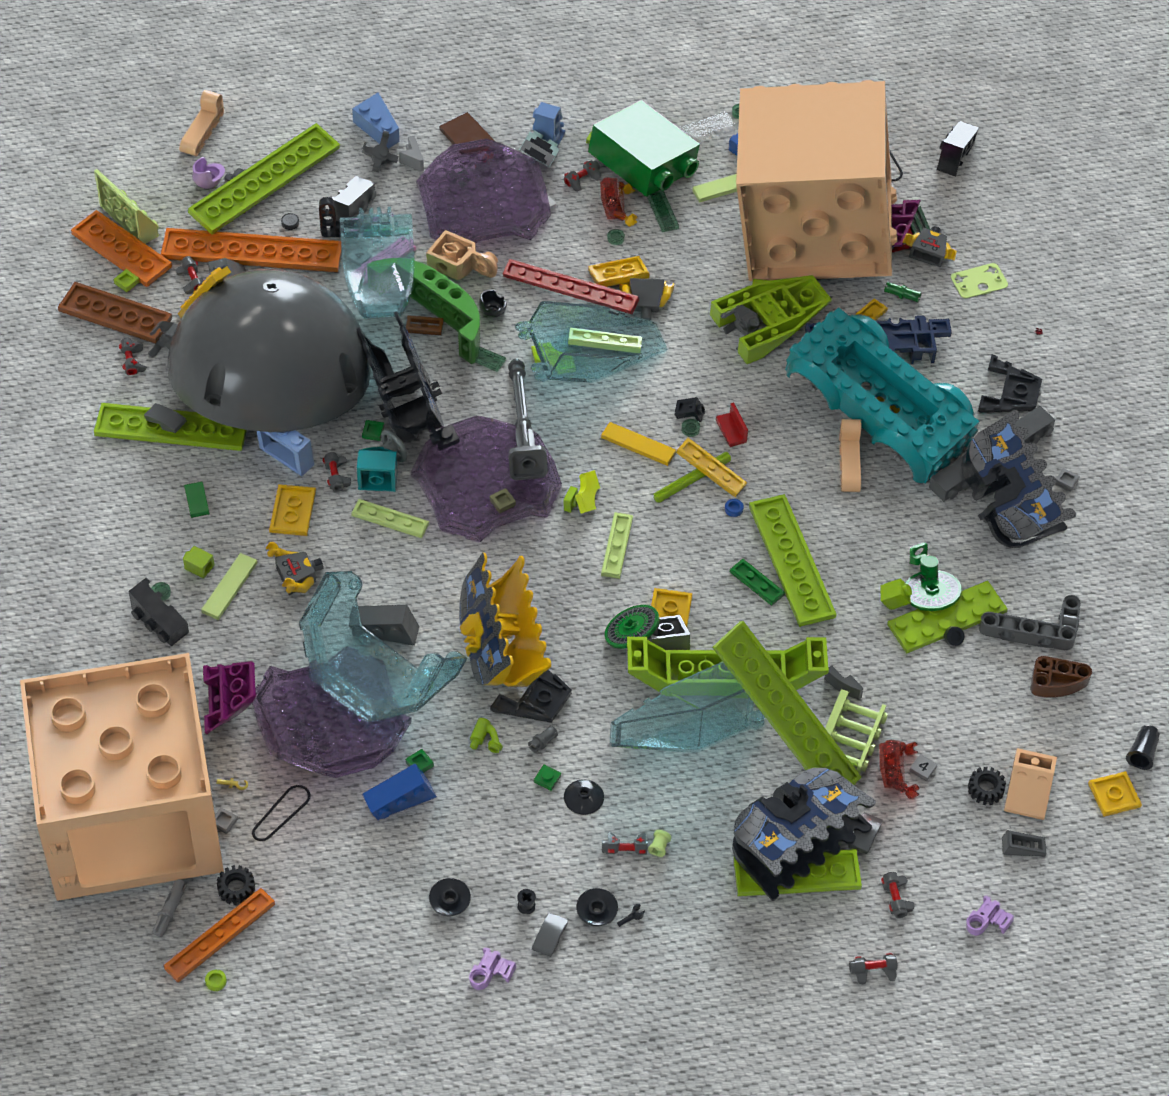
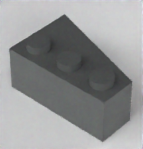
(355, 196)
(390, 623)

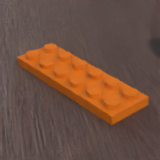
(121, 247)

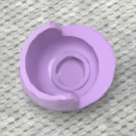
(207, 175)

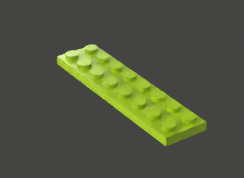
(130, 424)
(792, 560)

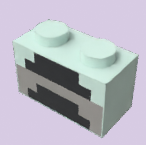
(539, 148)

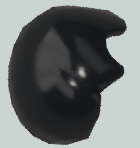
(489, 301)

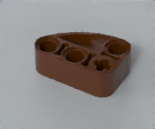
(1053, 682)

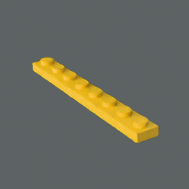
(216, 276)

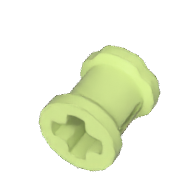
(659, 843)

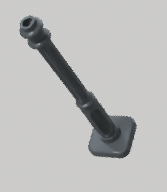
(526, 459)

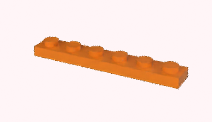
(219, 935)

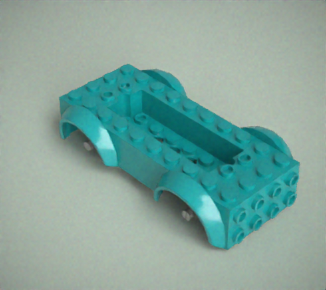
(853, 350)

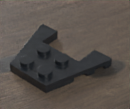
(1019, 390)
(539, 702)

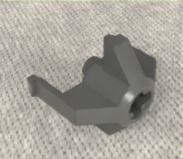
(380, 153)
(746, 320)
(165, 341)

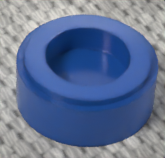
(734, 507)

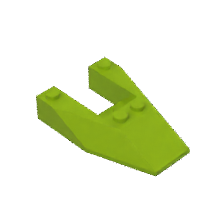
(781, 305)

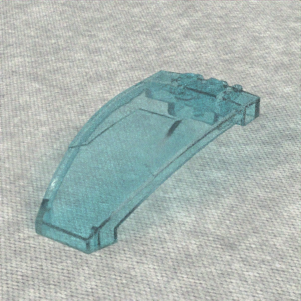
(378, 261)

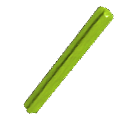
(686, 480)

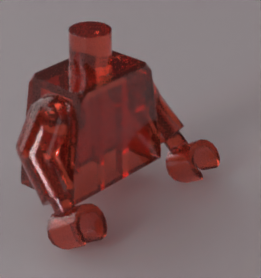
(892, 766)

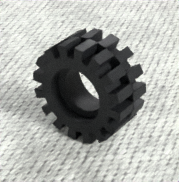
(990, 776)
(235, 874)

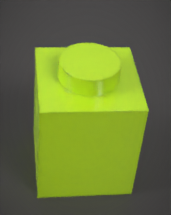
(198, 562)
(895, 594)

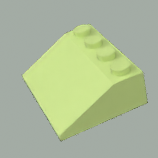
(125, 210)

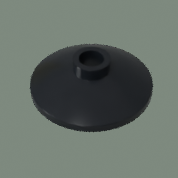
(581, 803)
(447, 889)
(599, 899)

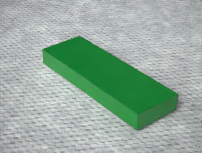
(757, 582)

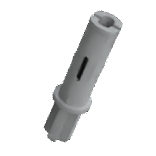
(171, 903)

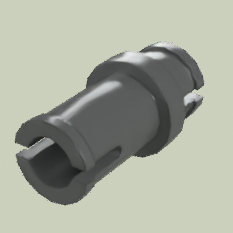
(540, 740)

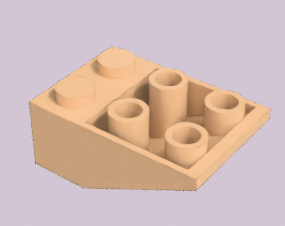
(1030, 784)

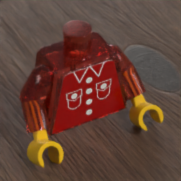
(613, 200)

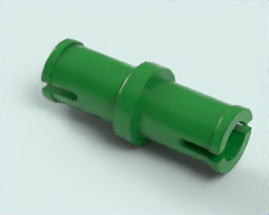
(902, 291)

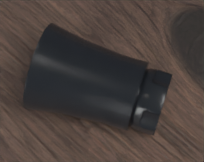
(1144, 747)

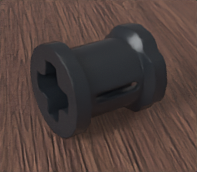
(526, 901)

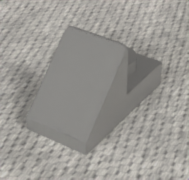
(412, 156)

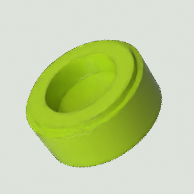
(215, 980)

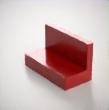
(733, 427)

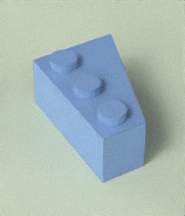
(375, 117)
(548, 122)

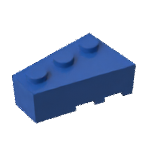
(399, 793)

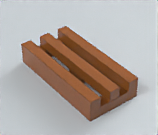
(424, 328)

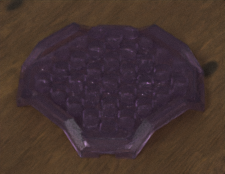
(484, 192)
(467, 473)
(316, 729)

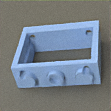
(288, 449)

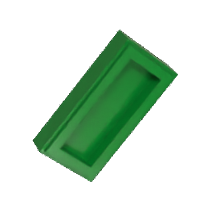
(196, 499)

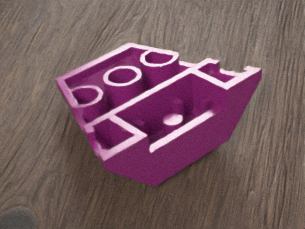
(902, 218)
(229, 692)

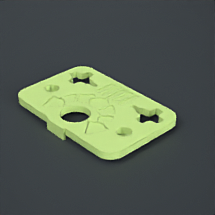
(978, 276)

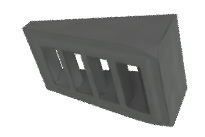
(1017, 850)

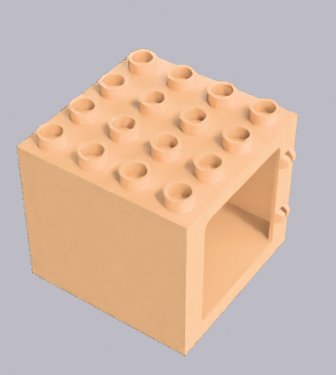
(815, 181)
(120, 776)

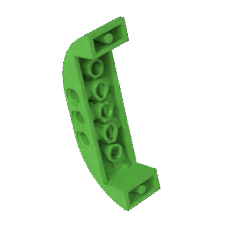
(449, 302)

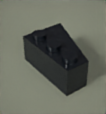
(955, 147)
(156, 615)

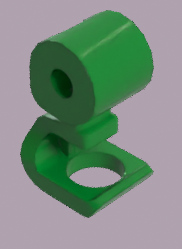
(928, 564)

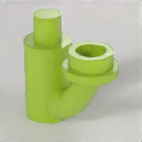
(479, 733)

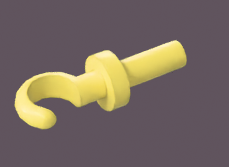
(231, 783)

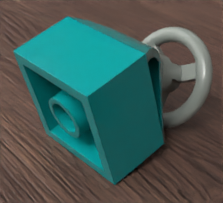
(379, 464)

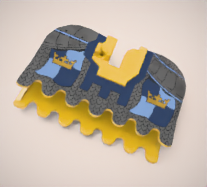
(499, 612)

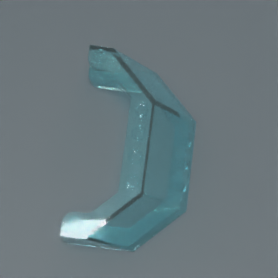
(359, 665)

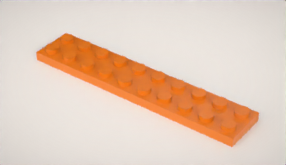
(253, 249)

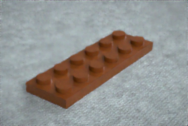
(113, 312)

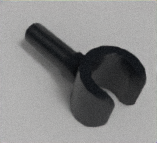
(634, 915)

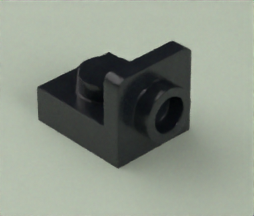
(689, 408)
(444, 437)

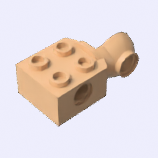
(458, 257)

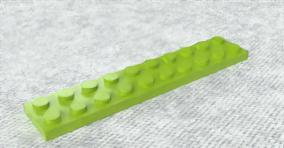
(263, 178)
(781, 703)

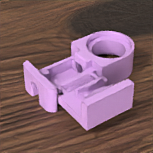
(991, 913)
(493, 964)

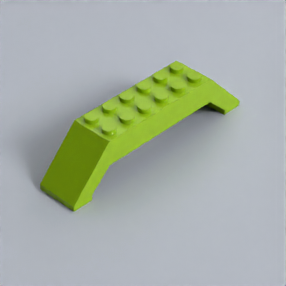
(665, 667)

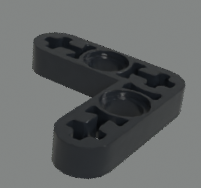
(331, 212)

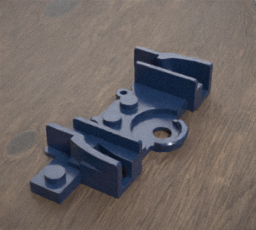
(908, 333)

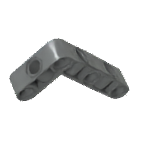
(1039, 632)

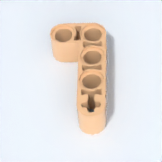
(205, 121)
(850, 455)

